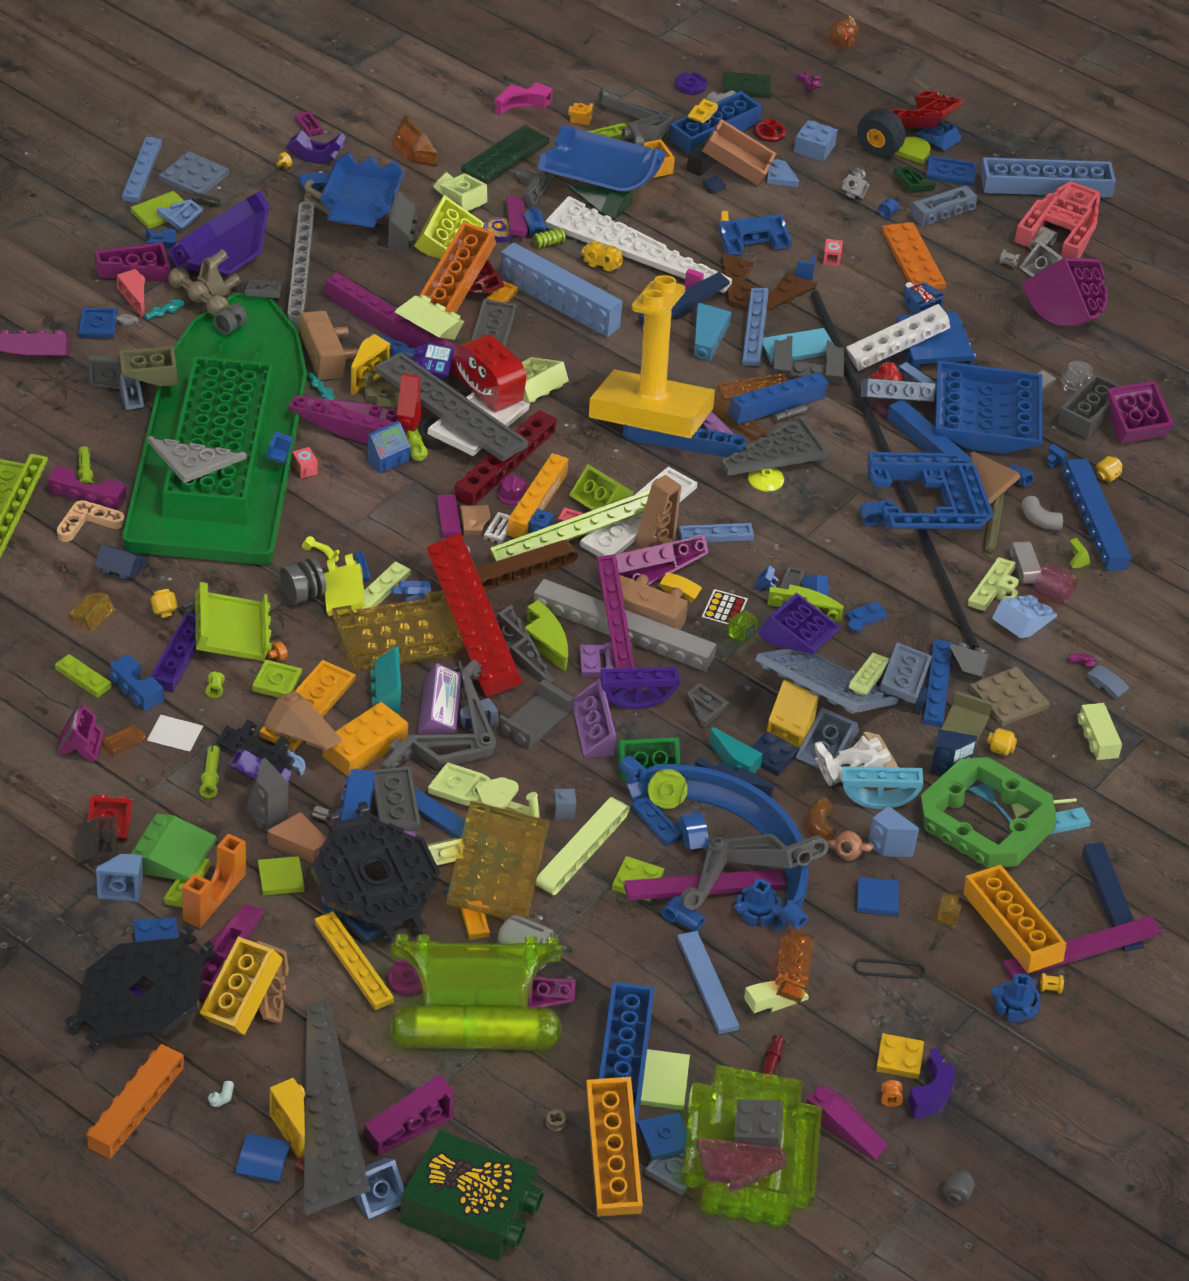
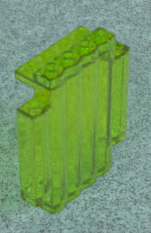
(714, 1117)

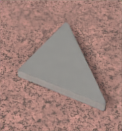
(193, 459)

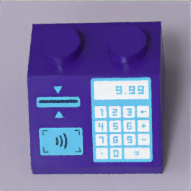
(434, 358)

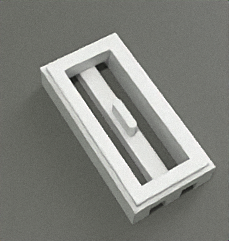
(488, 534)

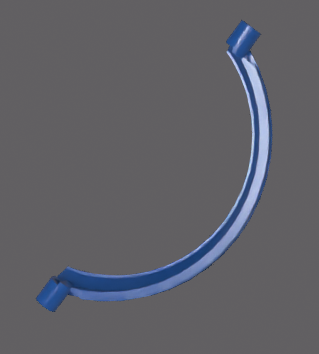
(746, 802)

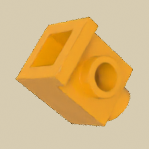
(581, 113)

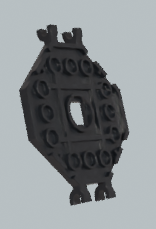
(366, 842)
(115, 1011)

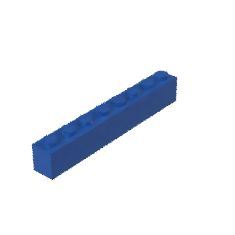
(1097, 515)
(359, 789)

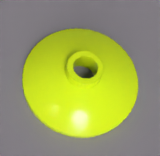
(766, 479)

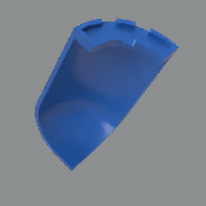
(601, 160)

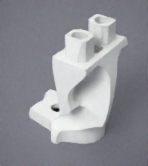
(862, 754)

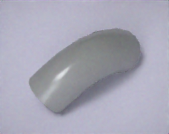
(1040, 516)

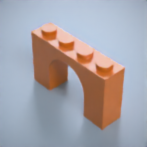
(203, 896)

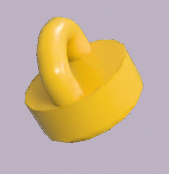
(284, 160)

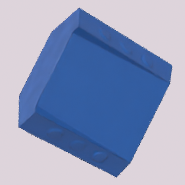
(941, 136)

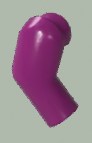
(1082, 658)

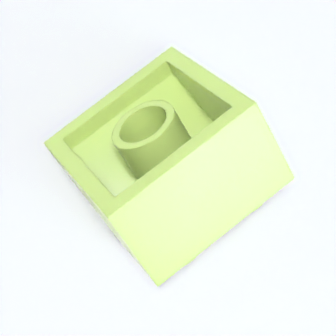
(465, 191)

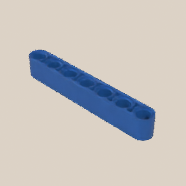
(702, 441)

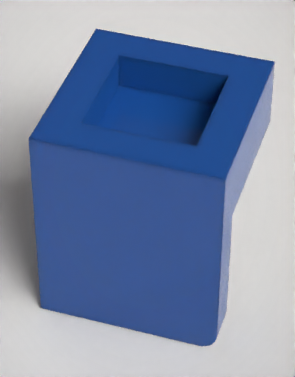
(805, 269)
(279, 447)
(817, 583)

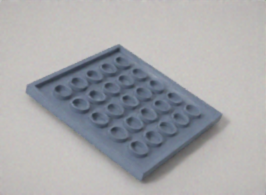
(823, 679)

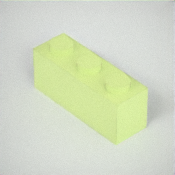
(1100, 731)

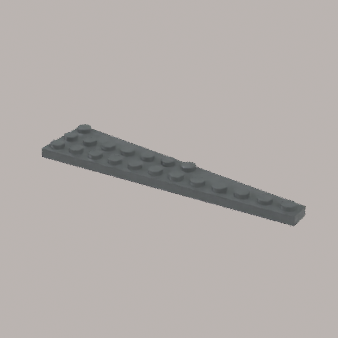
(332, 1144)

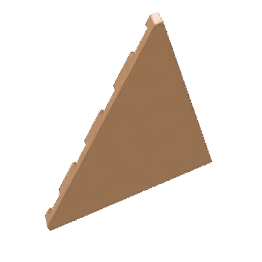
(994, 476)

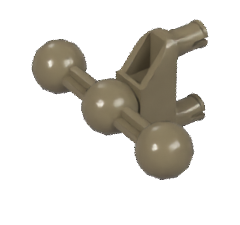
(209, 283)

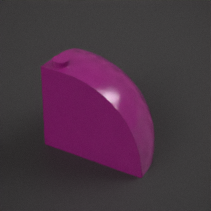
(1068, 291)

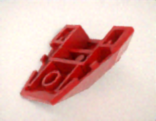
(930, 110)

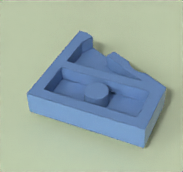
(781, 174)
(181, 214)

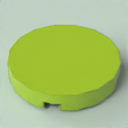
(667, 788)

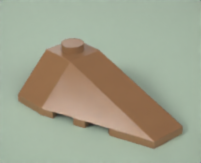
(300, 720)
(272, 1003)

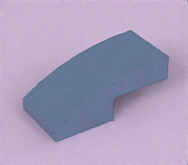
(1108, 680)

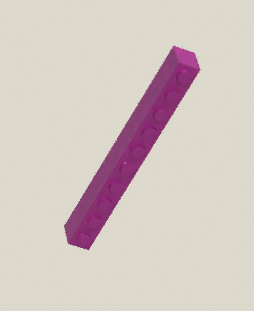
(378, 313)

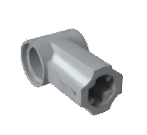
(1044, 235)

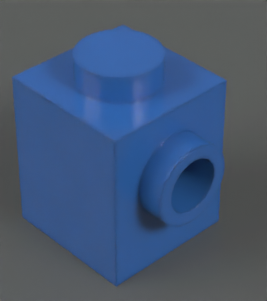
(540, 520)

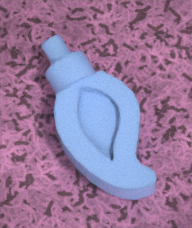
(299, 763)

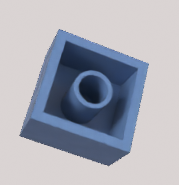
(815, 140)

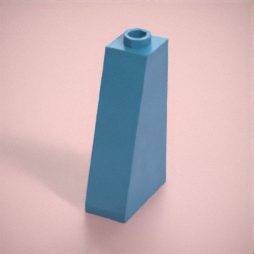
(709, 330)

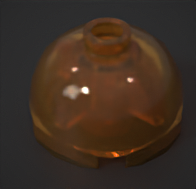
(844, 32)

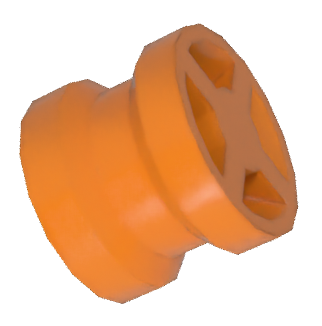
(891, 1093)

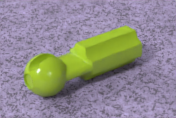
(417, 449)

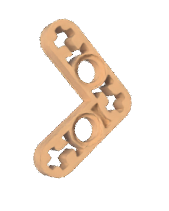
(86, 511)

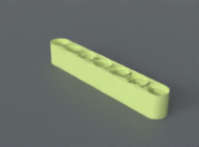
(582, 846)

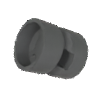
(230, 319)

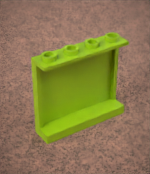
(232, 625)

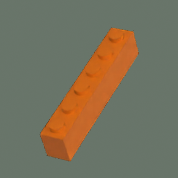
(135, 1101)

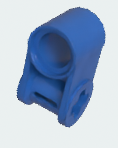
(871, 512)

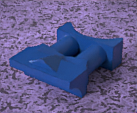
(168, 237)

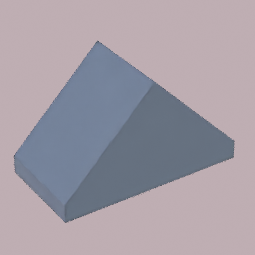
(131, 393)

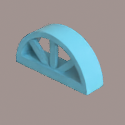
(906, 780)

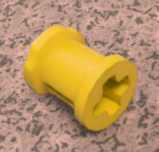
(1058, 986)

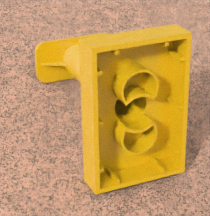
(648, 397)

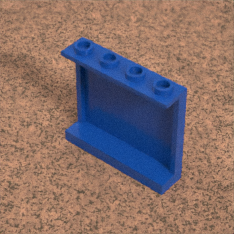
(945, 346)

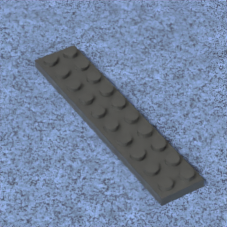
(455, 408)

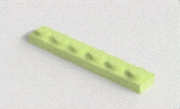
(869, 674)

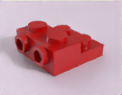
(113, 807)

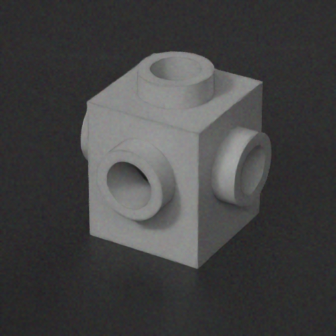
(855, 186)

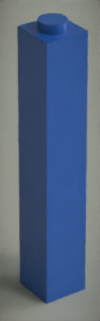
(921, 430)

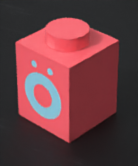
(832, 252)
(304, 462)

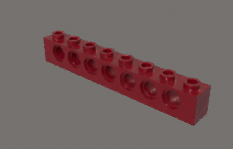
(492, 470)

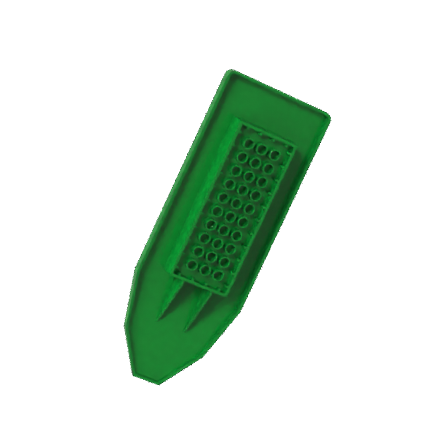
(227, 397)

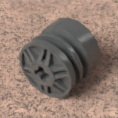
(302, 580)

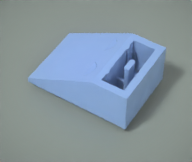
(1023, 615)

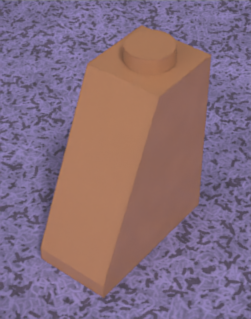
(297, 837)

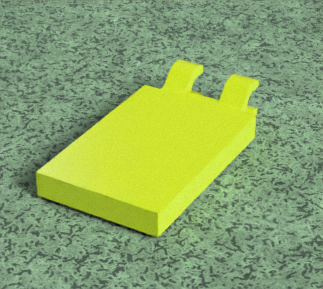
(344, 585)

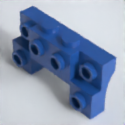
(754, 230)

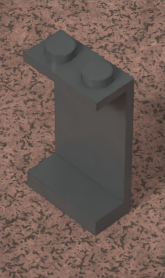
(538, 715)

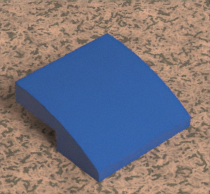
(263, 1158)

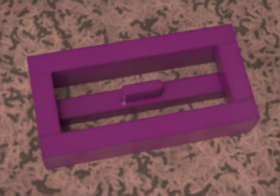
(306, 124)

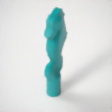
(171, 307)
(326, 393)

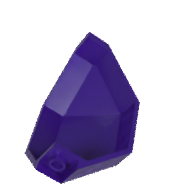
(236, 231)

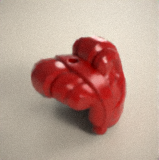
(887, 371)

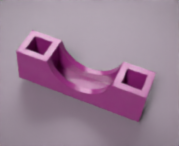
(107, 494)

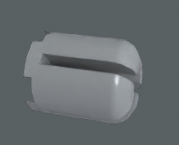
(518, 927)

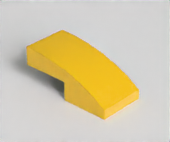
(703, 111)
(689, 588)

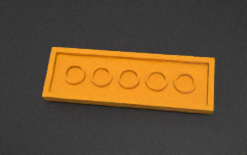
(322, 691)

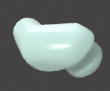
(224, 1097)

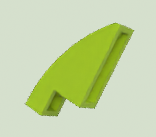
(547, 634)

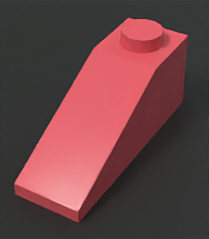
(132, 287)

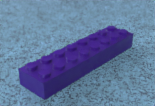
(177, 654)

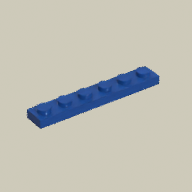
(938, 683)

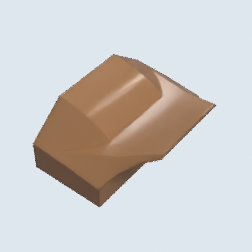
(473, 518)

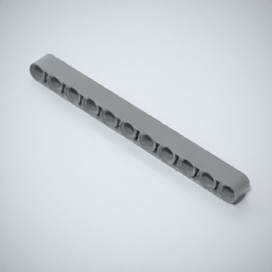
(301, 262)

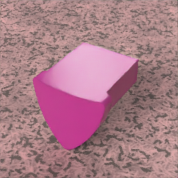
(692, 277)

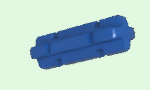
(360, 558)

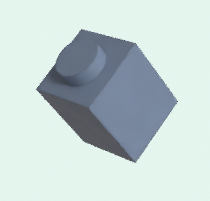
(564, 804)

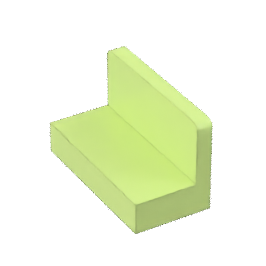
(445, 851)

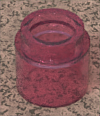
(1056, 583)

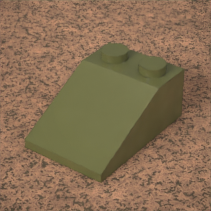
(150, 365)

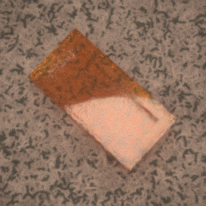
(124, 740)

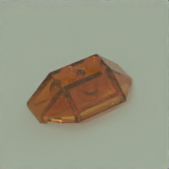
(415, 144)

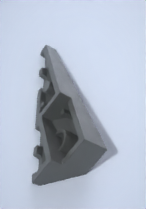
(521, 645)

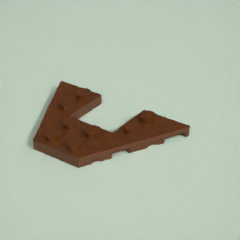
(740, 291)

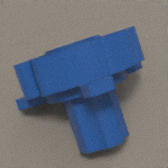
(757, 901)
(1019, 998)

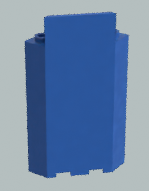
(360, 191)

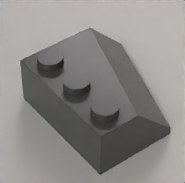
(268, 797)

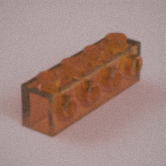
(794, 965)

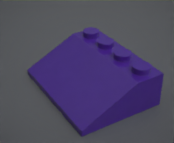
(798, 626)

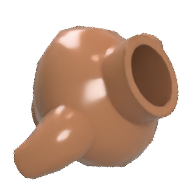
(849, 845)

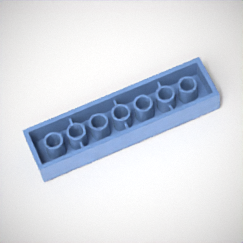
(1044, 176)
(561, 289)

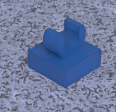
(1056, 456)
(766, 579)

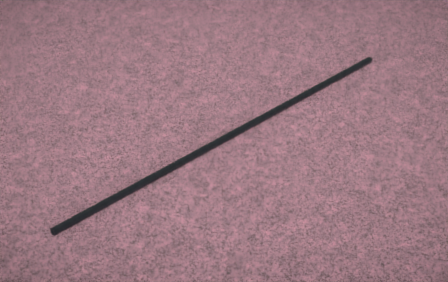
(904, 492)

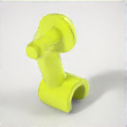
(310, 542)

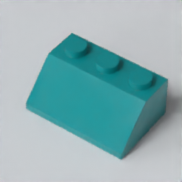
(387, 680)

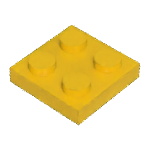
(900, 1056)

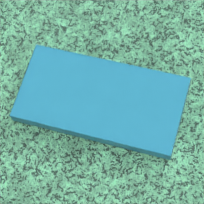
(804, 344)

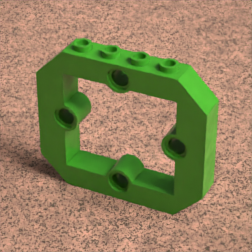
(1023, 834)

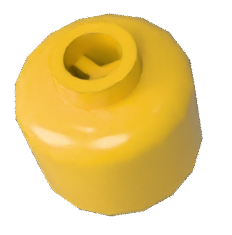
(1109, 469)
(164, 603)
(1002, 742)

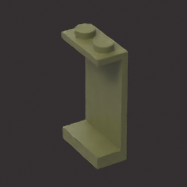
(967, 716)

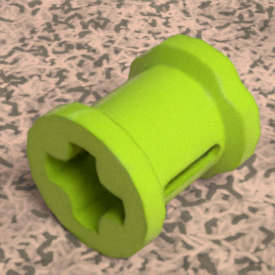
(214, 687)

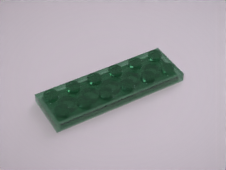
(505, 154)

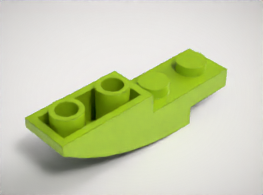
(825, 604)

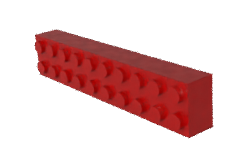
(474, 614)

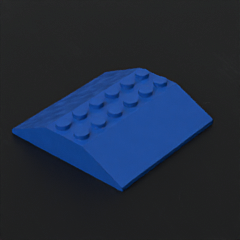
(988, 407)

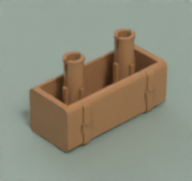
(323, 345)
(654, 603)

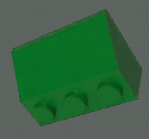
(649, 751)

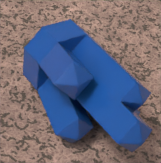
(534, 221)
(417, 588)

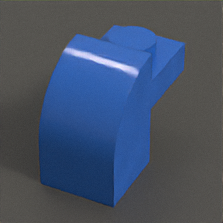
(693, 830)

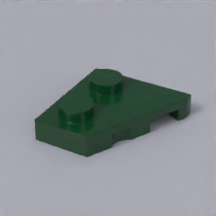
(912, 180)

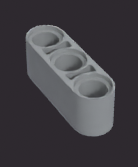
(1026, 561)

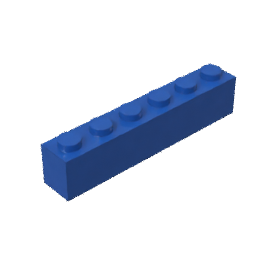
(778, 397)

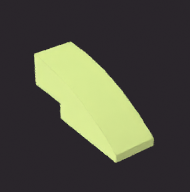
(764, 996)

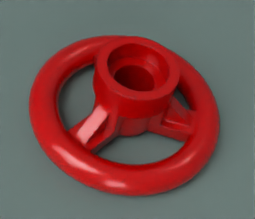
(769, 127)

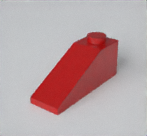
(409, 402)

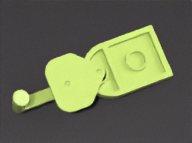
(466, 785)

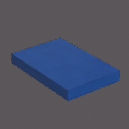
(951, 171)

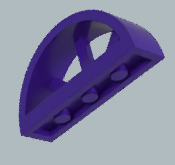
(659, 680)

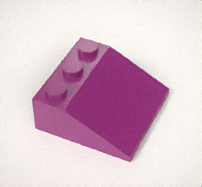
(1139, 412)

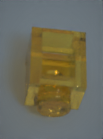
(949, 910)

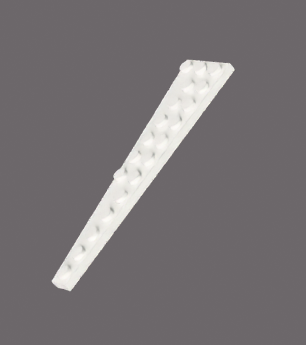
(590, 226)

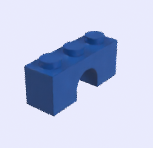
(127, 675)

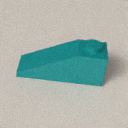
(735, 753)

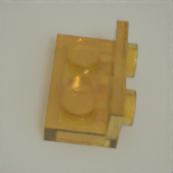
(92, 610)

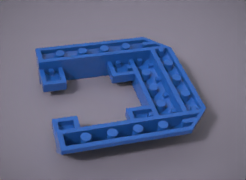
(954, 476)

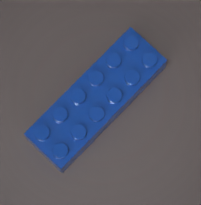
(736, 110)

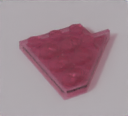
(738, 1162)

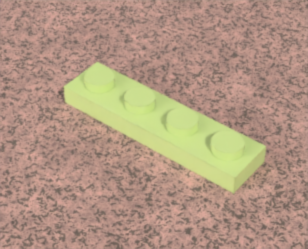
(381, 587)

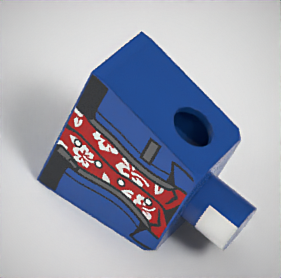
(921, 297)

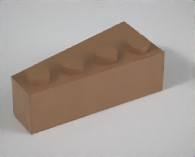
(660, 514)

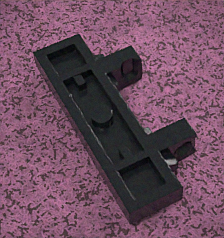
(243, 739)

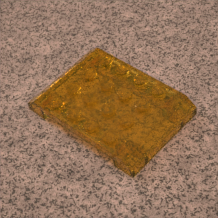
(418, 627)
(497, 861)

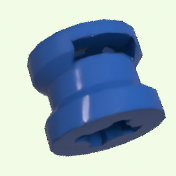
(888, 208)

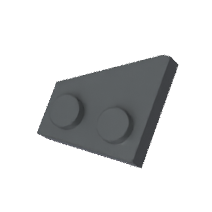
(706, 704)

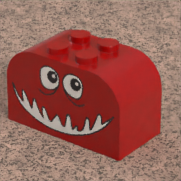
(490, 371)

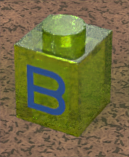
(742, 626)

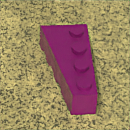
(147, 259)

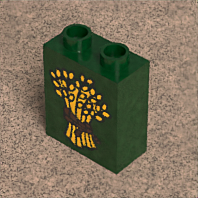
(471, 1196)

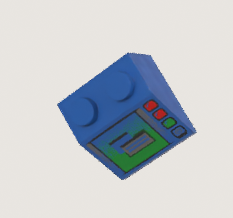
(388, 447)

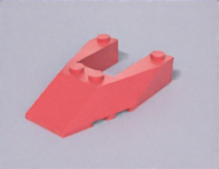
(1069, 207)

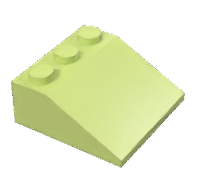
(431, 317)
(542, 377)

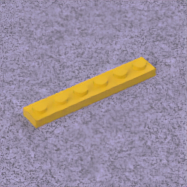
(354, 961)

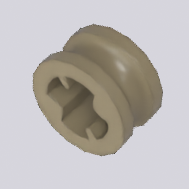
(558, 1125)

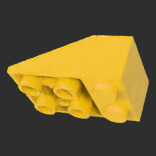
(793, 713)

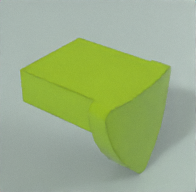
(1081, 554)

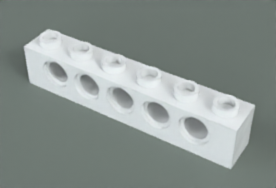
(898, 337)

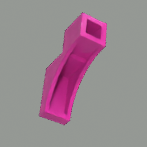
(516, 96)

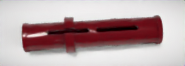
(773, 1055)

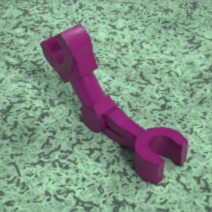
(811, 85)

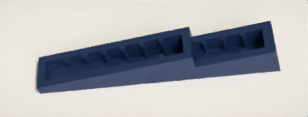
(696, 294)
(1108, 888)

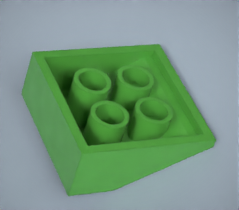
(173, 847)

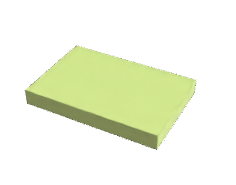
(665, 1079)

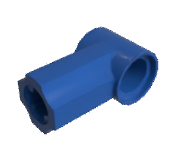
(676, 911)

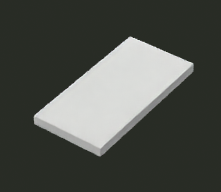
(453, 437)

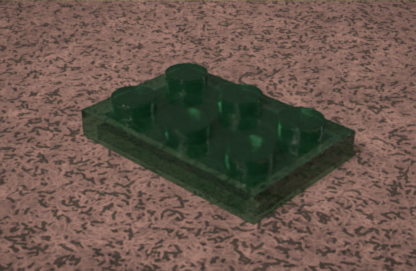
(751, 84)

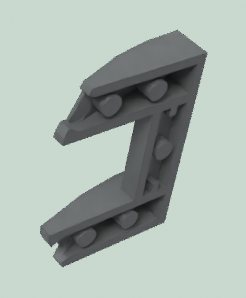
(831, 371)

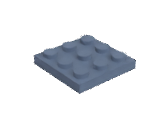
(193, 174)

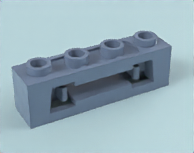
(943, 206)
(897, 390)

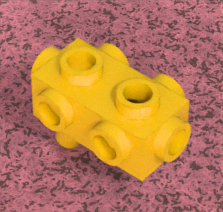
(595, 255)

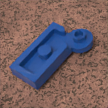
(864, 616)

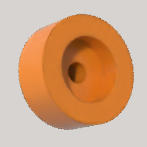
(278, 651)

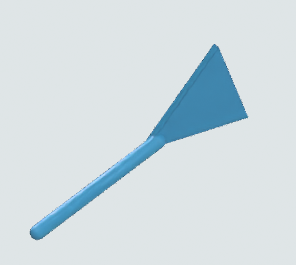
(987, 793)

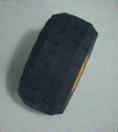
(881, 132)

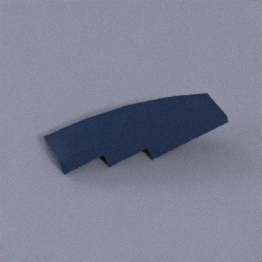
(742, 774)

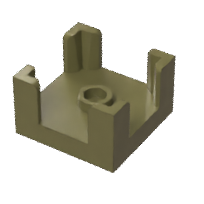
(380, 394)

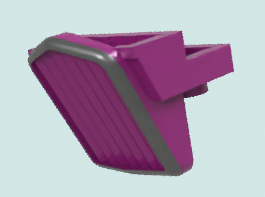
(81, 734)

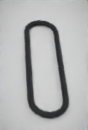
(889, 975)

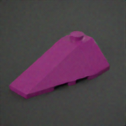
(847, 1122)

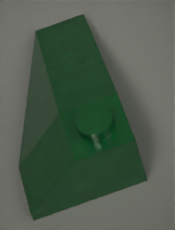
(606, 200)

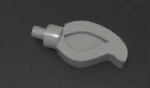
(126, 320)

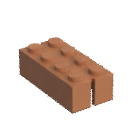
(739, 152)

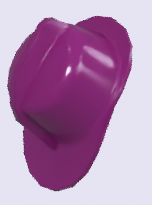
(512, 489)

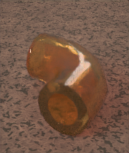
(818, 817)

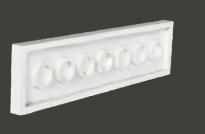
(621, 535)

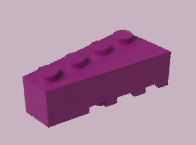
(411, 1116)

